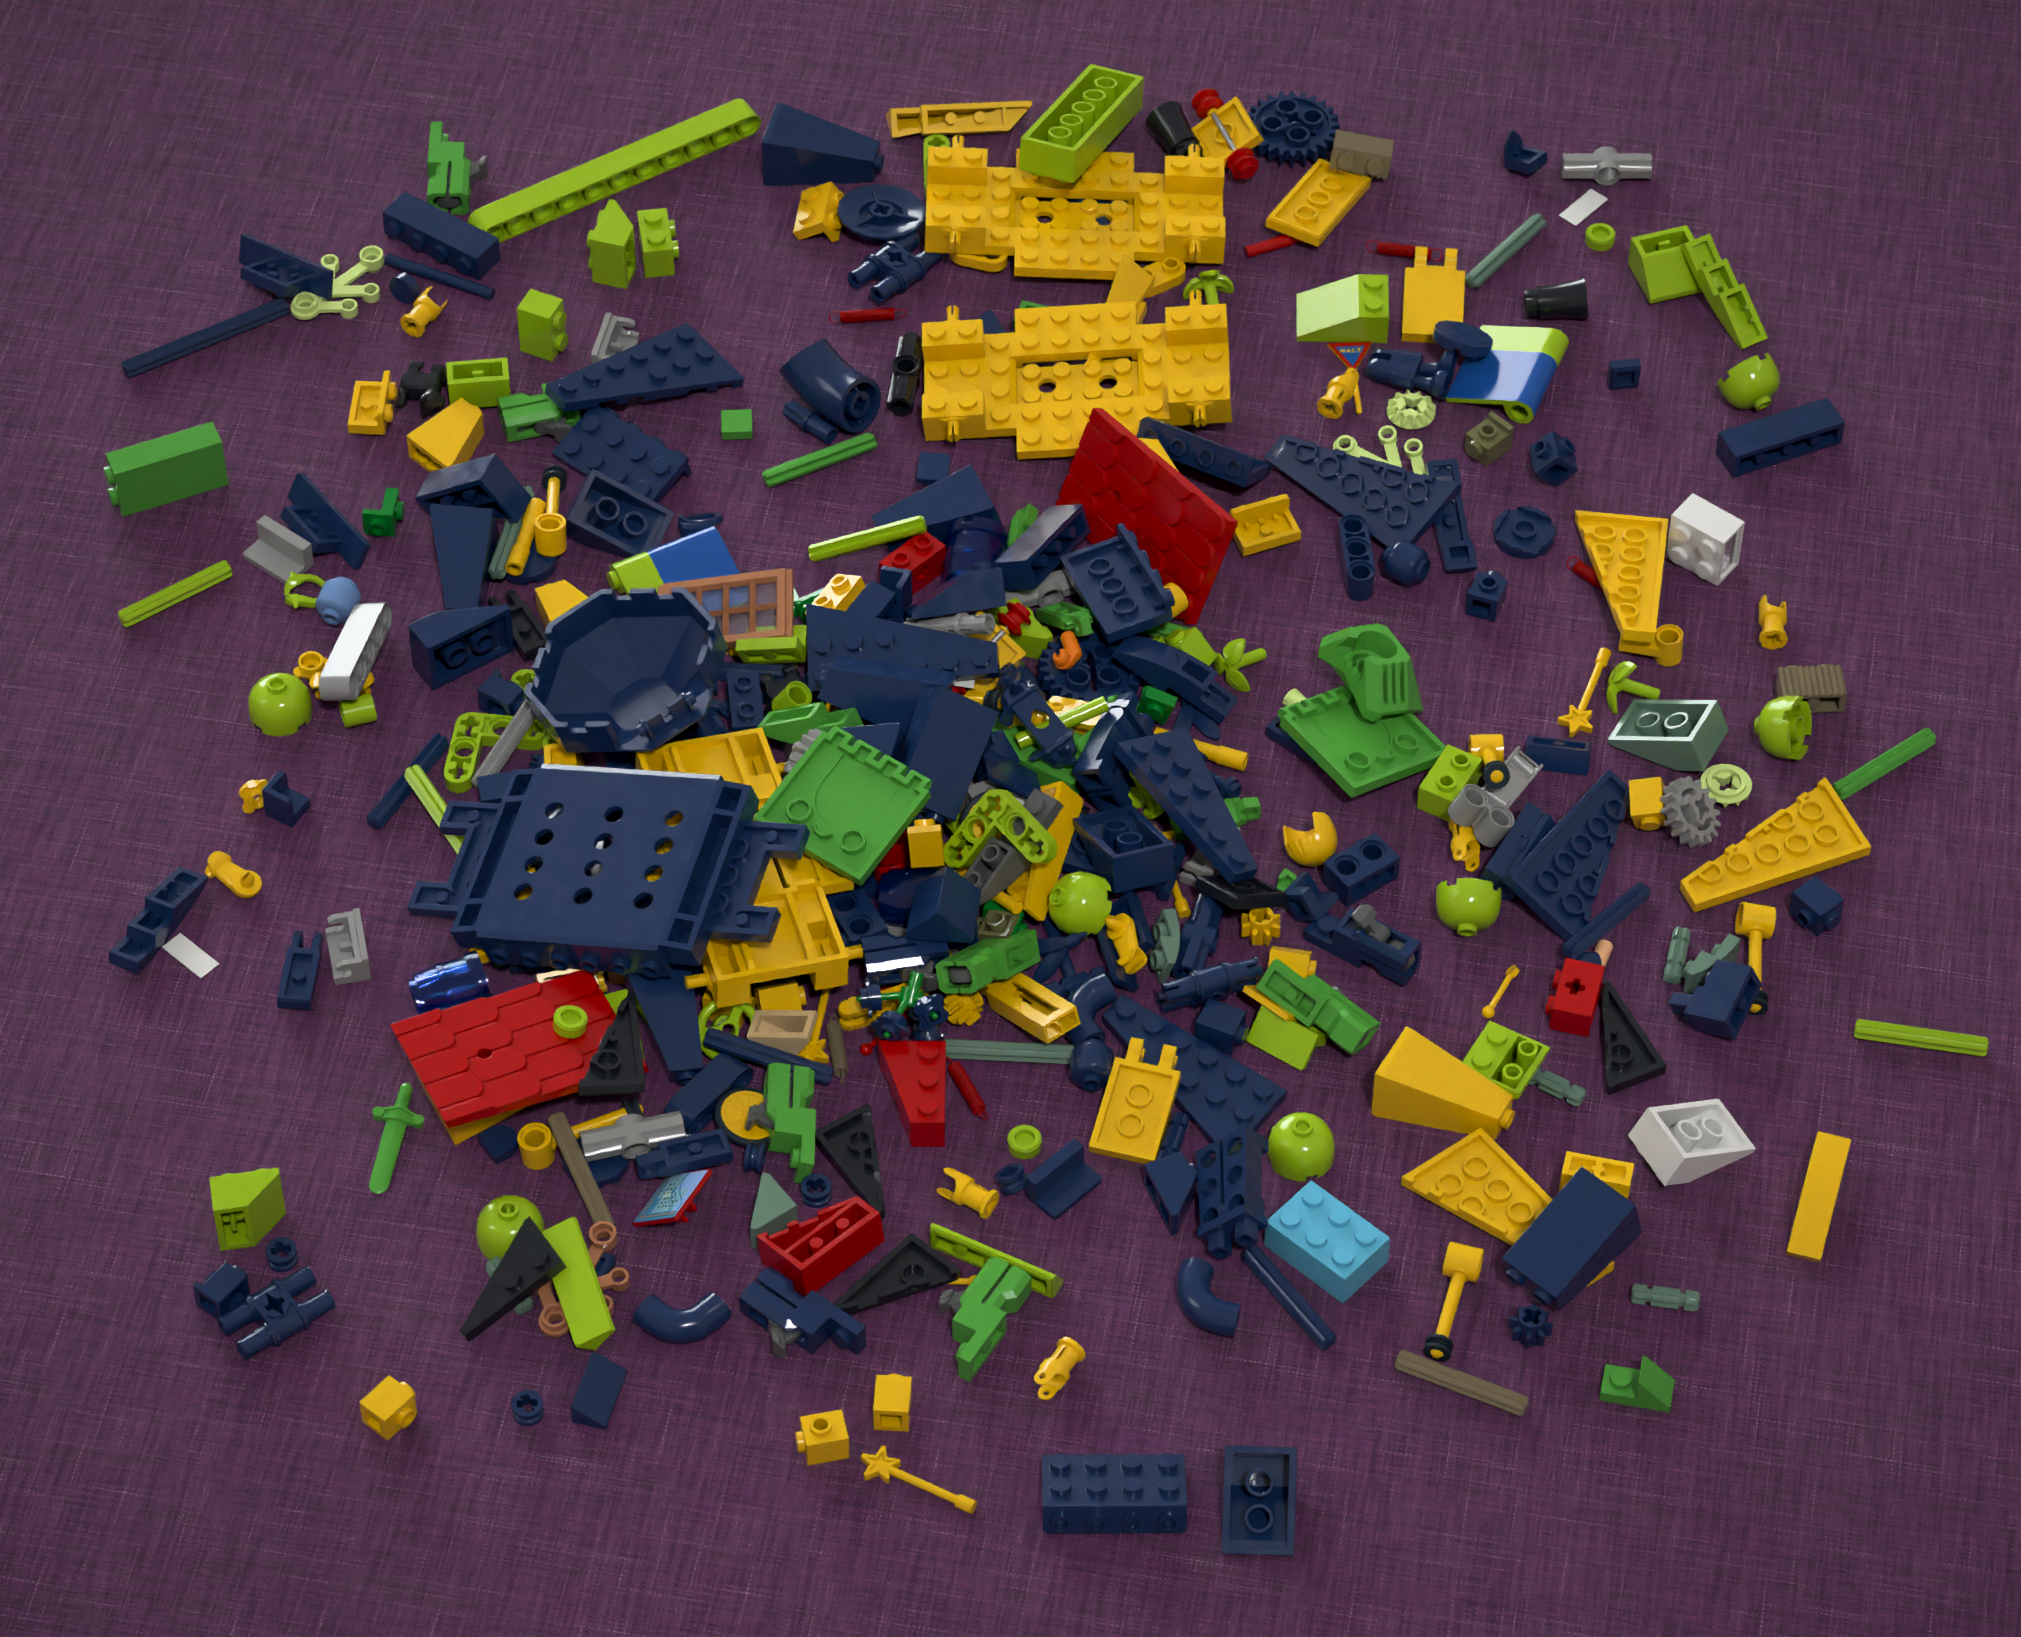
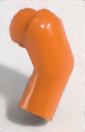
(1070, 653)

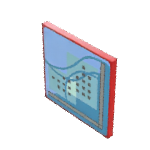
(673, 1198)

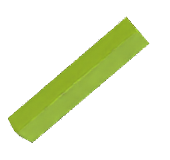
(978, 1254)
(579, 1287)

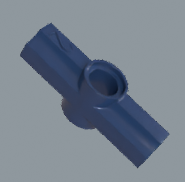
(1199, 936)

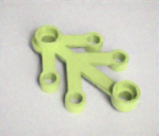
(308, 305)
(1390, 449)

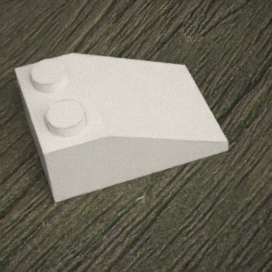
(1689, 1140)

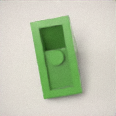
(1640, 1388)

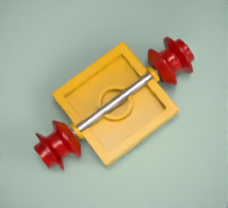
(1226, 132)
(1008, 649)

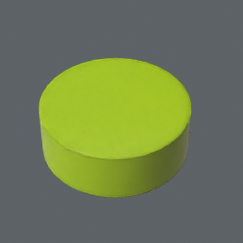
(1600, 237)
(570, 1021)
(1024, 1142)

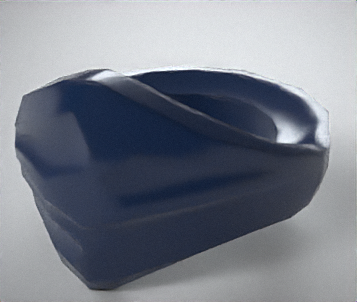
(697, 522)

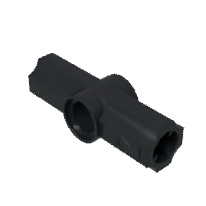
(905, 375)

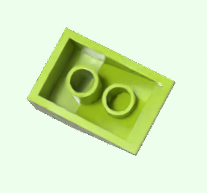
(1345, 311)

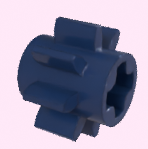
(1530, 1326)

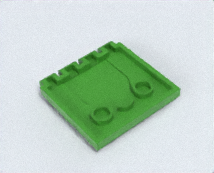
(1357, 750)
(848, 802)

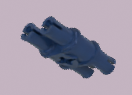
(893, 268)
(1206, 983)
(276, 1312)

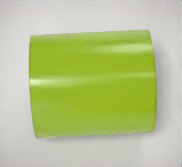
(792, 695)
(358, 711)

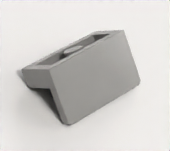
(279, 550)

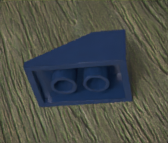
(615, 517)
(967, 591)
(459, 642)
(1126, 848)
(1259, 1500)

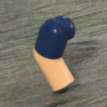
(1600, 955)

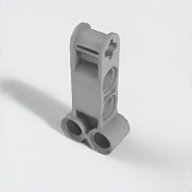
(1487, 807)

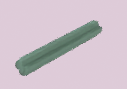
(1505, 251)
(506, 541)
(1008, 1051)

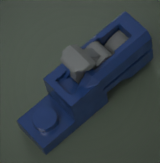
(1363, 938)
(893, 958)
(798, 1319)

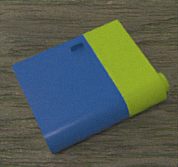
(1513, 372)
(683, 559)

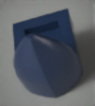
(1521, 157)

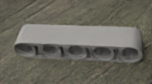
(355, 651)

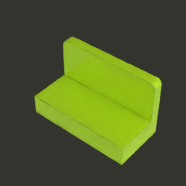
(775, 648)
(1285, 1039)

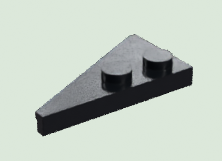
(1627, 1049)
(618, 1063)
(853, 1152)
(521, 1272)
(901, 1273)

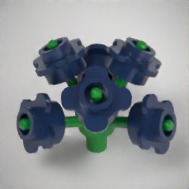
(923, 1010)

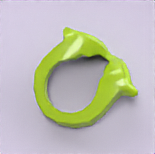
(296, 600)

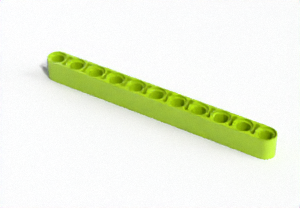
(617, 170)

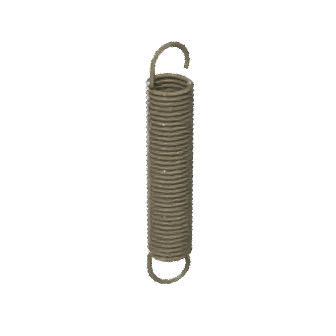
(837, 1049)

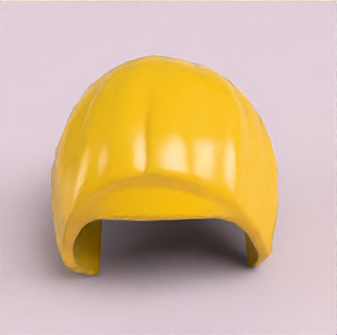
(1313, 846)

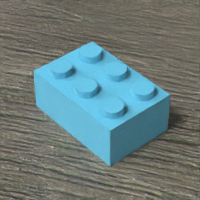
(1327, 1241)

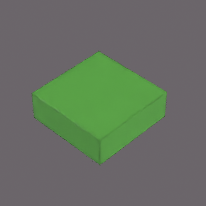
(736, 424)

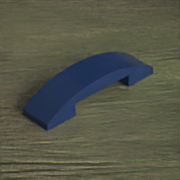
(1451, 525)

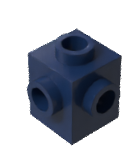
(1553, 458)

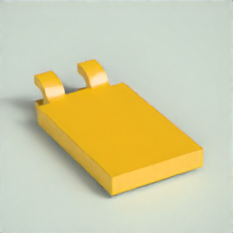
(1431, 295)
(1136, 1105)

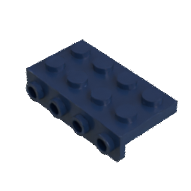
(622, 453)
(1204, 454)
(1119, 586)
(1114, 1493)

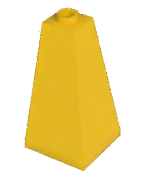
(1436, 1090)

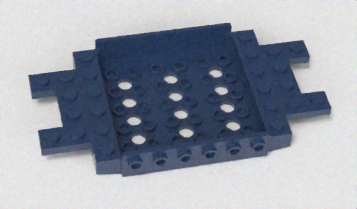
(703, 889)

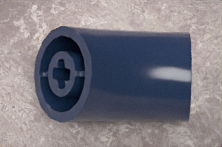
(833, 387)

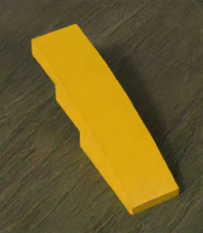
(1818, 1197)

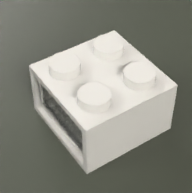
(1705, 539)

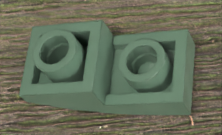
(1167, 935)
(1696, 970)

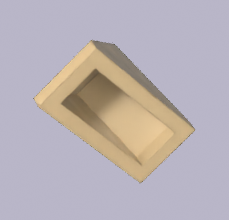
(783, 1029)

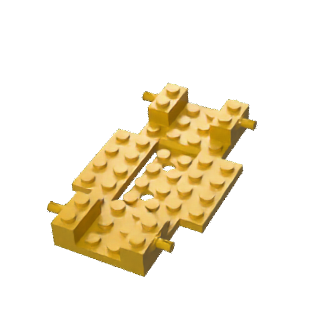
(1164, 216)
(981, 392)
(807, 931)

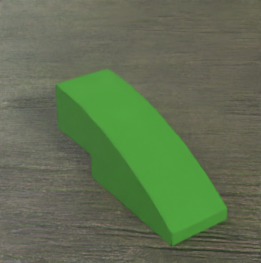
(793, 722)

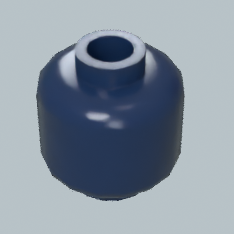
(1406, 563)
(1091, 1064)

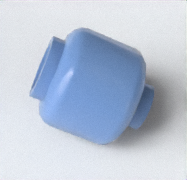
(337, 600)

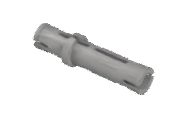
(960, 624)

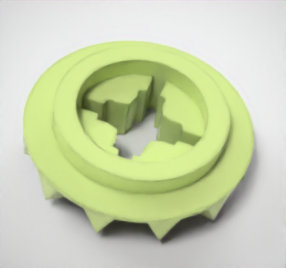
(1411, 418)
(1723, 774)

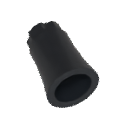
(1172, 128)
(1557, 300)

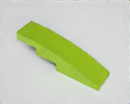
(1721, 289)

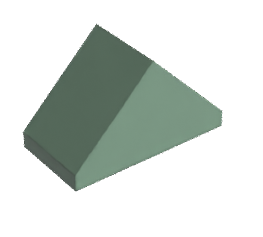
(771, 1210)

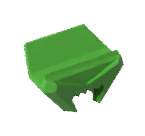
(1373, 670)

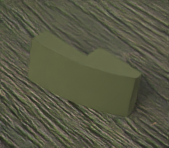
(996, 924)

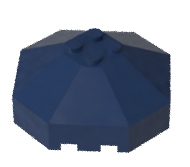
(626, 670)

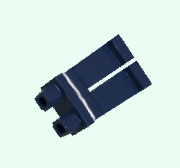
(1106, 771)
(1231, 1191)

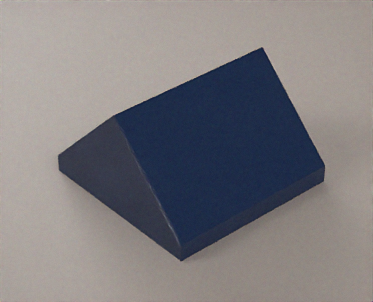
(944, 908)

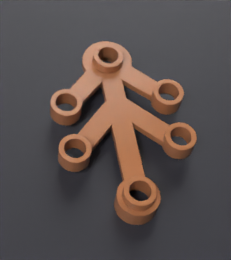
(553, 1310)

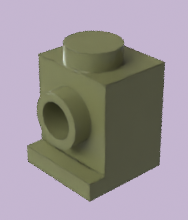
(1489, 439)

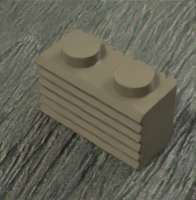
(1361, 154)
(1819, 685)

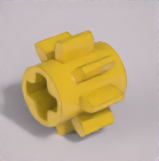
(1260, 925)
(963, 1007)

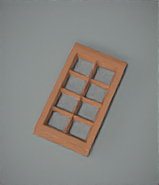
(746, 603)

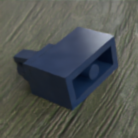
(1722, 1002)

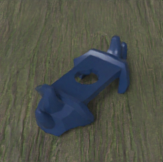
(1055, 740)

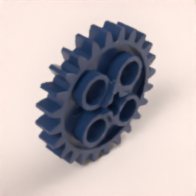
(1294, 127)
(1107, 673)

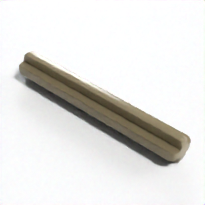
(579, 1168)
(1461, 1382)

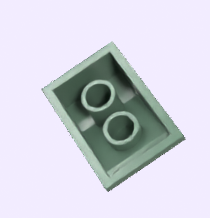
(1671, 732)

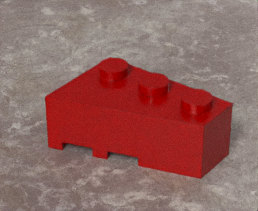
(918, 1086)
(823, 1246)

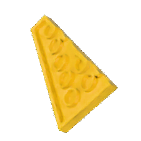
(1629, 566)
(1784, 847)
(1483, 1188)

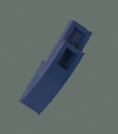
(1170, 667)

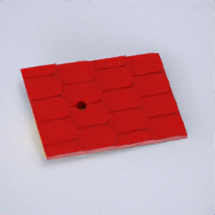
(1139, 486)
(503, 1052)

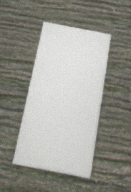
(1583, 207)
(190, 955)

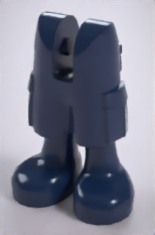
(1404, 368)

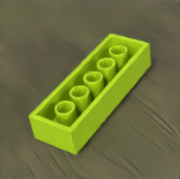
(1081, 123)

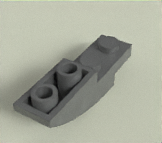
(1000, 860)

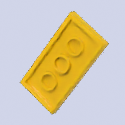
(1318, 203)

